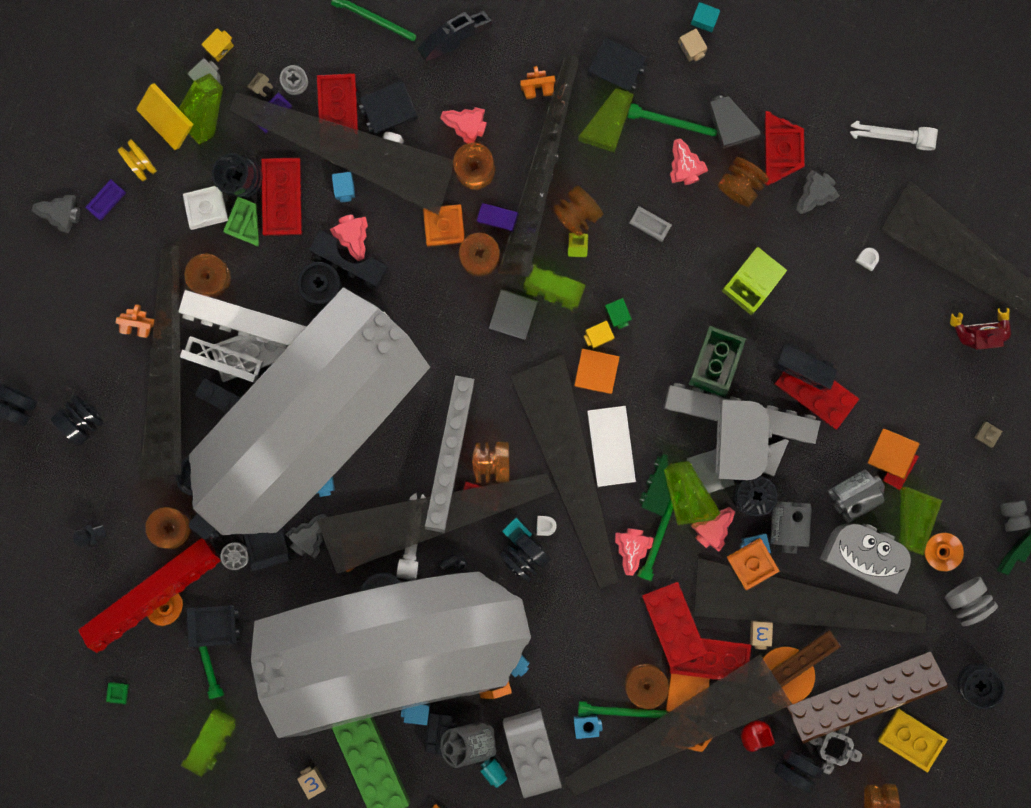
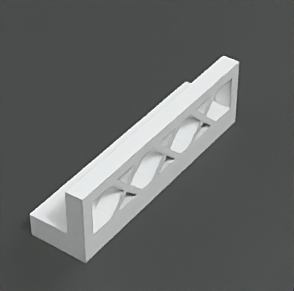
(197, 358)

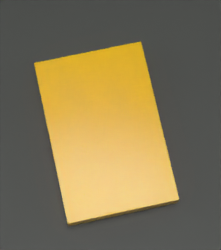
(164, 116)
(912, 740)

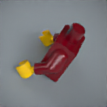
(983, 335)

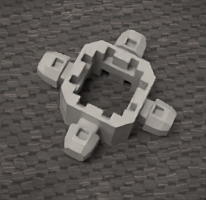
(848, 752)

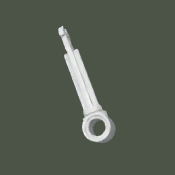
(924, 138)
(407, 566)

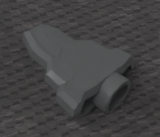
(817, 192)
(59, 212)
(307, 537)

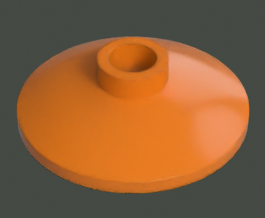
(953, 552)
(162, 617)

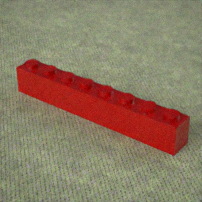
(149, 595)

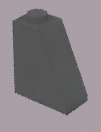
(731, 123)

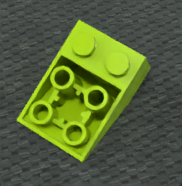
(754, 281)

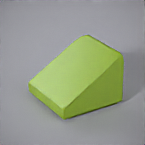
(577, 245)

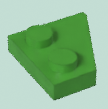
(243, 222)

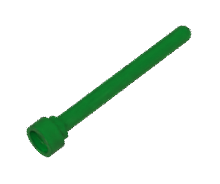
(373, 17)
(636, 112)
(646, 571)
(214, 689)
(586, 709)

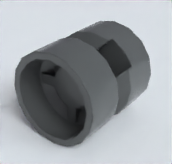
(1015, 515)

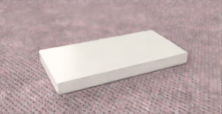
(250, 347)
(611, 446)

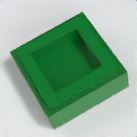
(117, 693)

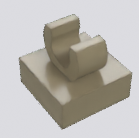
(258, 83)
(988, 434)

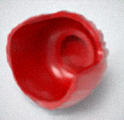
(757, 736)

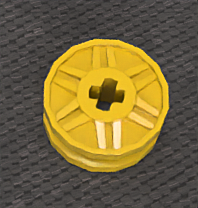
(137, 160)

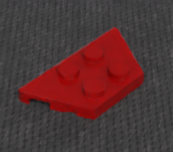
(782, 148)

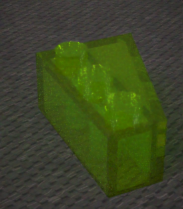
(202, 107)
(608, 122)
(554, 287)
(689, 495)
(917, 519)
(209, 743)

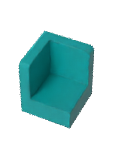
(705, 17)
(515, 529)

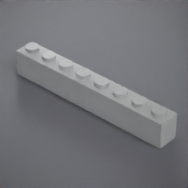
(705, 406)
(449, 454)

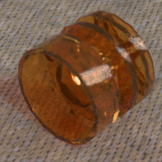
(469, 156)
(745, 178)
(580, 209)
(474, 264)
(492, 462)
(160, 520)

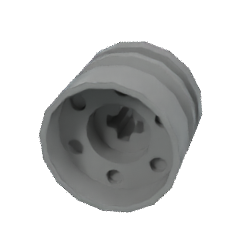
(972, 603)

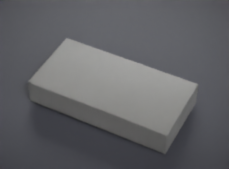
(650, 224)

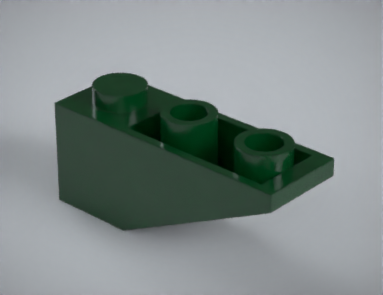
(657, 494)

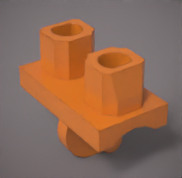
(529, 85)
(135, 318)

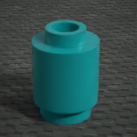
(493, 772)

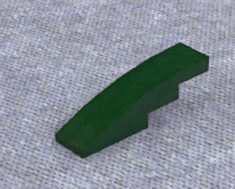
(1018, 553)

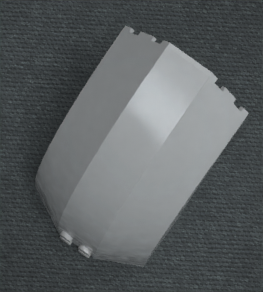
(303, 418)
(386, 651)

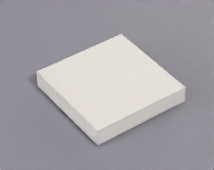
(205, 207)

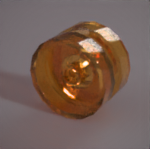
(196, 274)
(657, 689)
(884, 798)

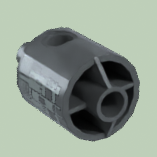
(857, 495)
(791, 525)
(468, 744)

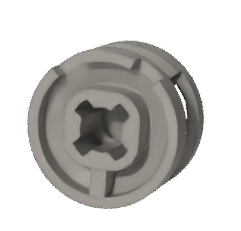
(294, 80)
(235, 556)

